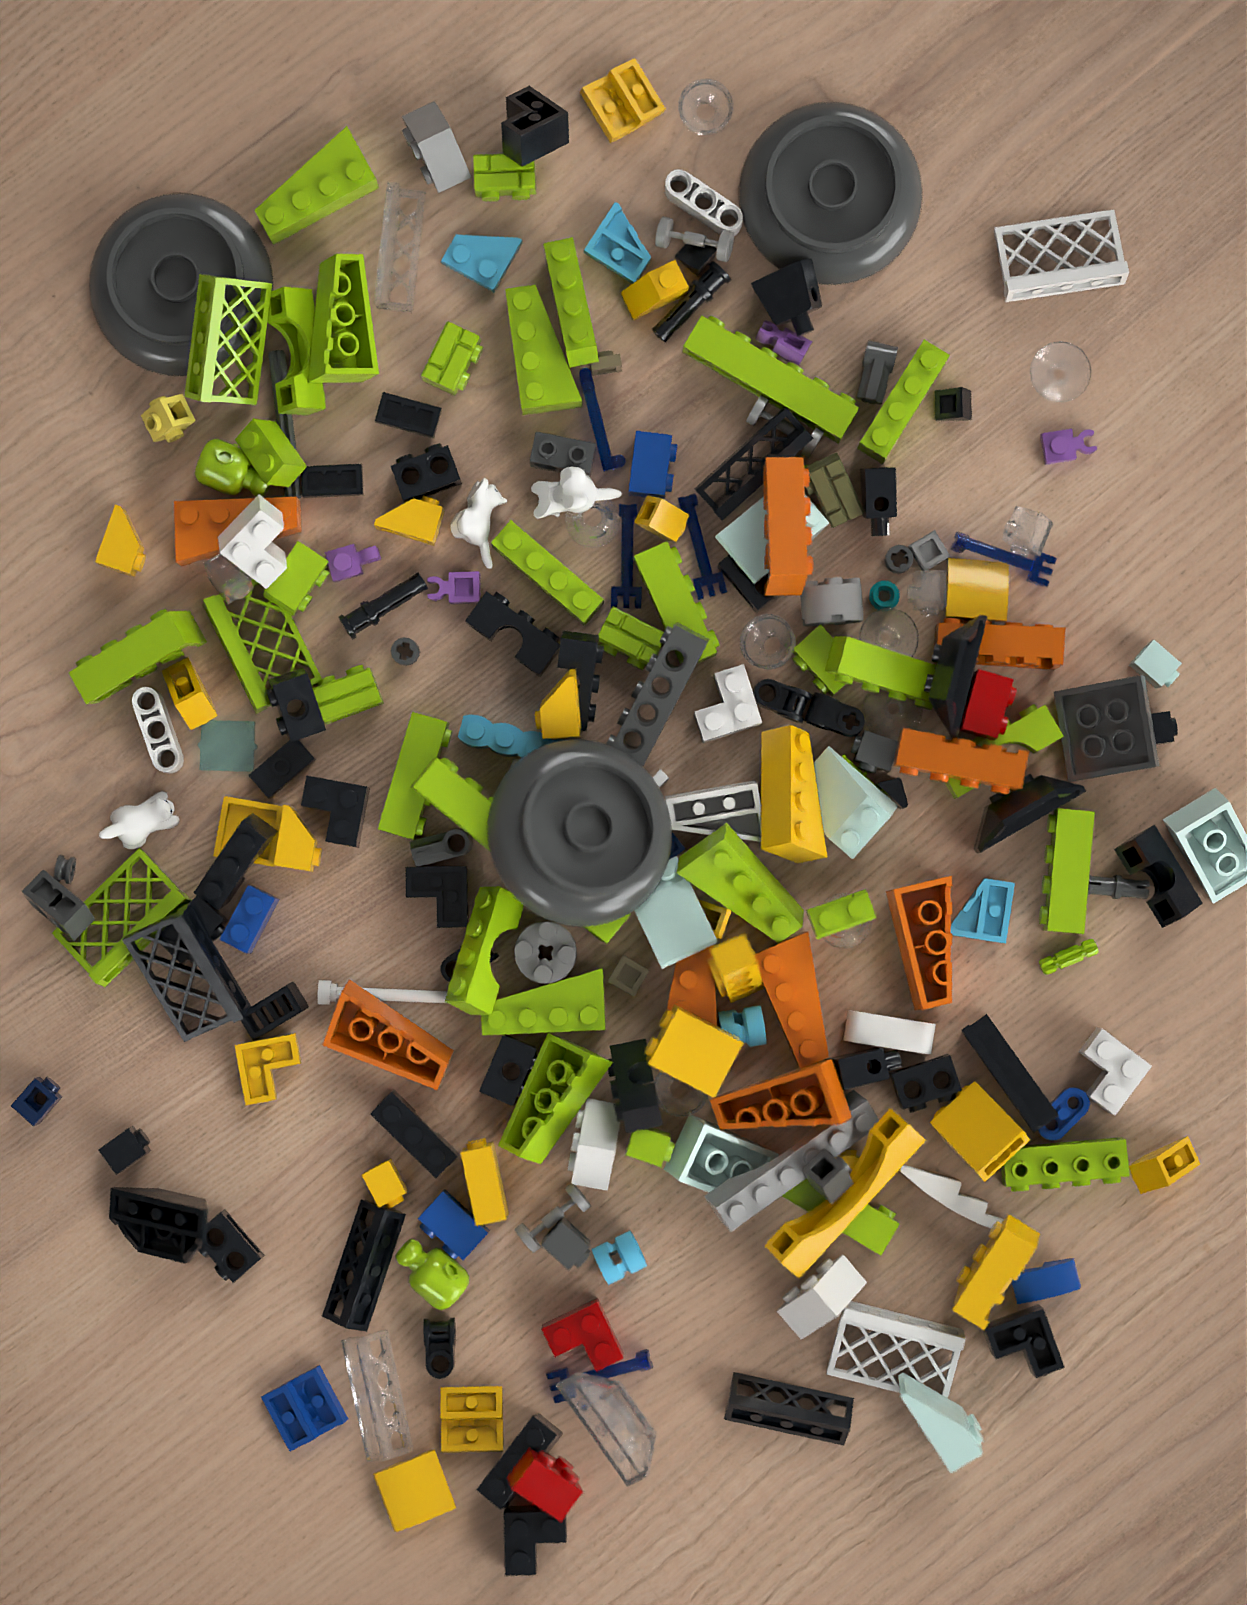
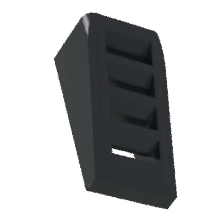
(296, 1000)

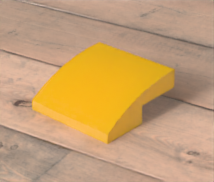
(622, 100)
(977, 589)
(471, 1419)
(414, 1491)

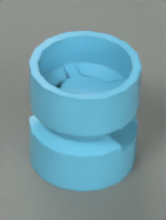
(746, 1025)
(629, 1253)

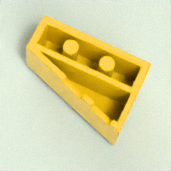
(994, 1269)

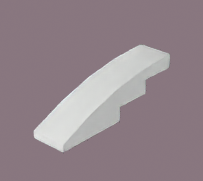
(947, 1193)

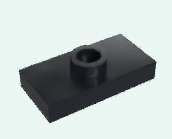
(408, 415)
(332, 481)
(281, 767)

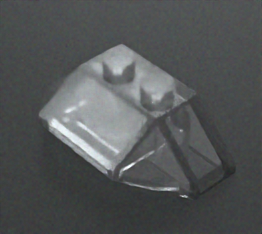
(612, 1422)

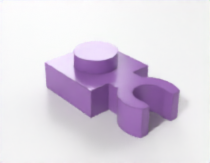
(784, 342)
(1062, 446)
(461, 587)

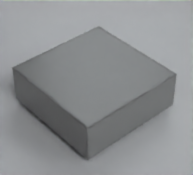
(929, 551)

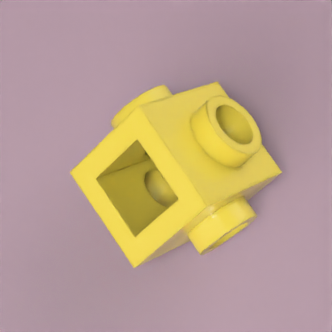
(168, 418)

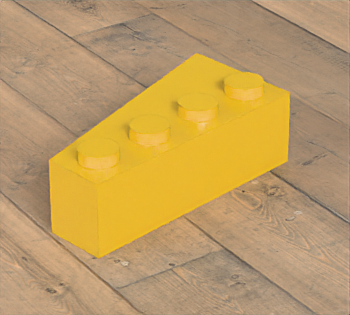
(790, 797)

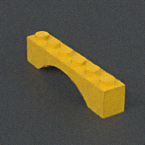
(808, 1236)

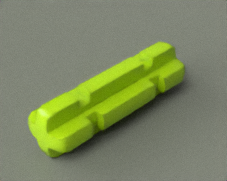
(1068, 956)

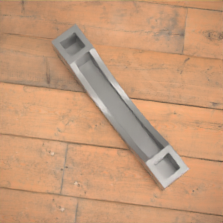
(751, 1192)

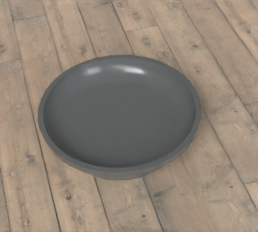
(831, 190)
(150, 272)
(579, 832)

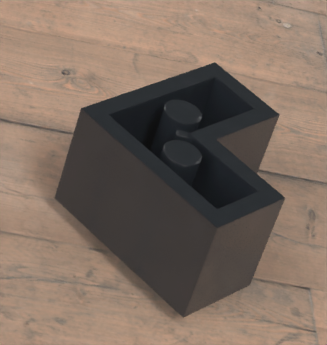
(532, 126)
(344, 801)
(1028, 1332)
(525, 1529)

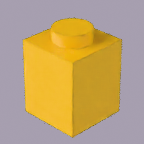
(662, 518)
(385, 1184)

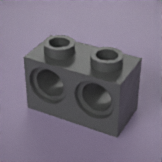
(559, 452)
(58, 905)
(567, 1244)

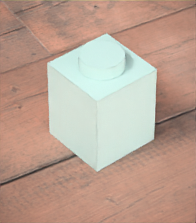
(1156, 665)

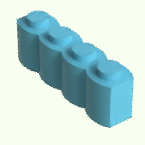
(500, 737)

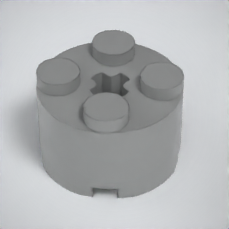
(832, 602)
(528, 950)

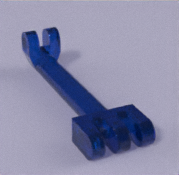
(607, 460)
(627, 513)
(1035, 566)
(707, 577)
(641, 1362)

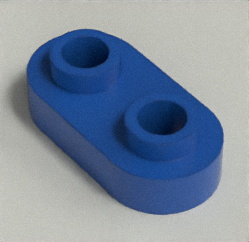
(1067, 1116)

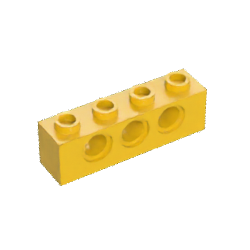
(735, 969)

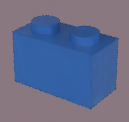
(651, 465)
(249, 919)
(452, 1225)

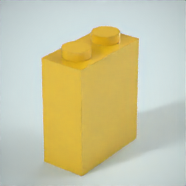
(693, 1050)
(979, 1130)
(484, 1182)

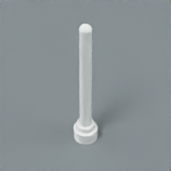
(331, 992)

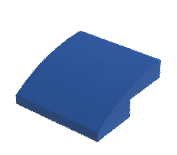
(304, 1408)

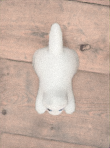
(572, 493)
(474, 522)
(135, 823)

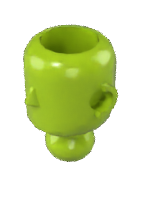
(228, 469)
(433, 1274)

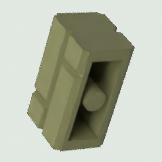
(834, 490)

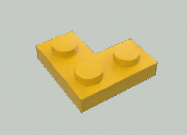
(256, 1064)

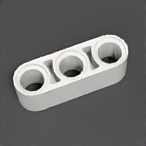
(697, 190)
(147, 719)
(889, 1032)

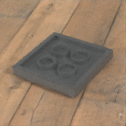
(1106, 728)

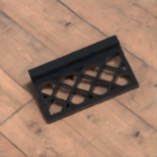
(211, 967)

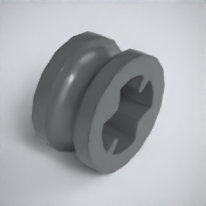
(894, 551)
(397, 656)
(65, 869)

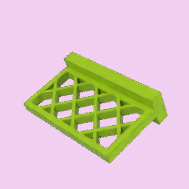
(208, 339)
(238, 654)
(119, 956)

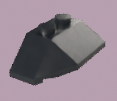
(954, 672)
(1022, 807)
(160, 1221)

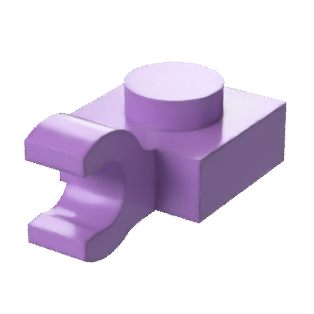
(347, 562)

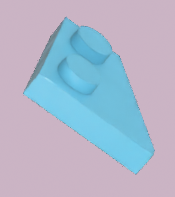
(618, 246)
(482, 257)
(986, 912)

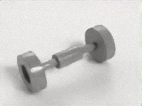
(665, 232)
(783, 426)
(552, 1217)

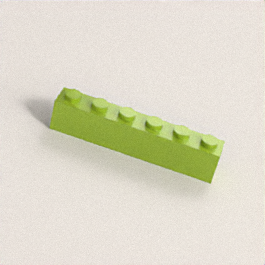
(765, 375)

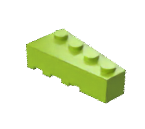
(319, 188)
(343, 325)
(540, 364)
(136, 654)
(741, 882)
(555, 1007)
(552, 1097)

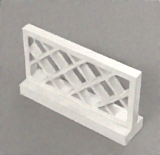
(1063, 280)
(894, 1325)

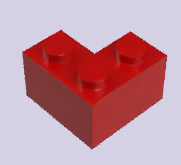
(986, 705)
(588, 1327)
(546, 1482)

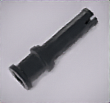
(700, 292)
(370, 612)

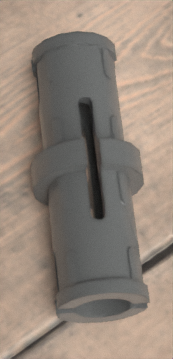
(1118, 887)

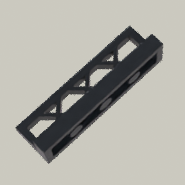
(753, 478)
(1010, 1073)
(368, 1268)
(793, 1419)

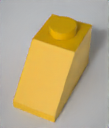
(655, 290)
(414, 520)
(121, 545)
(189, 693)
(560, 709)
(296, 843)
(1164, 1165)

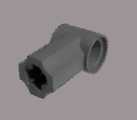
(877, 365)
(438, 847)

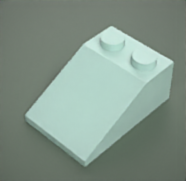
(746, 540)
(849, 803)
(1211, 843)
(674, 919)
(711, 1155)
(943, 1422)

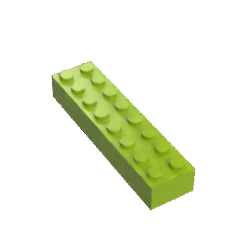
(469, 810)

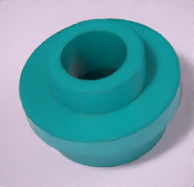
(884, 586)

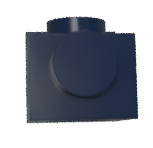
(27, 1104)

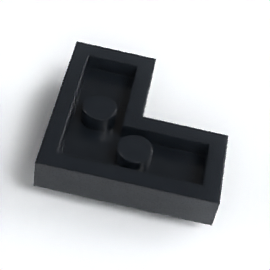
(449, 887)

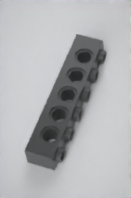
(691, 646)

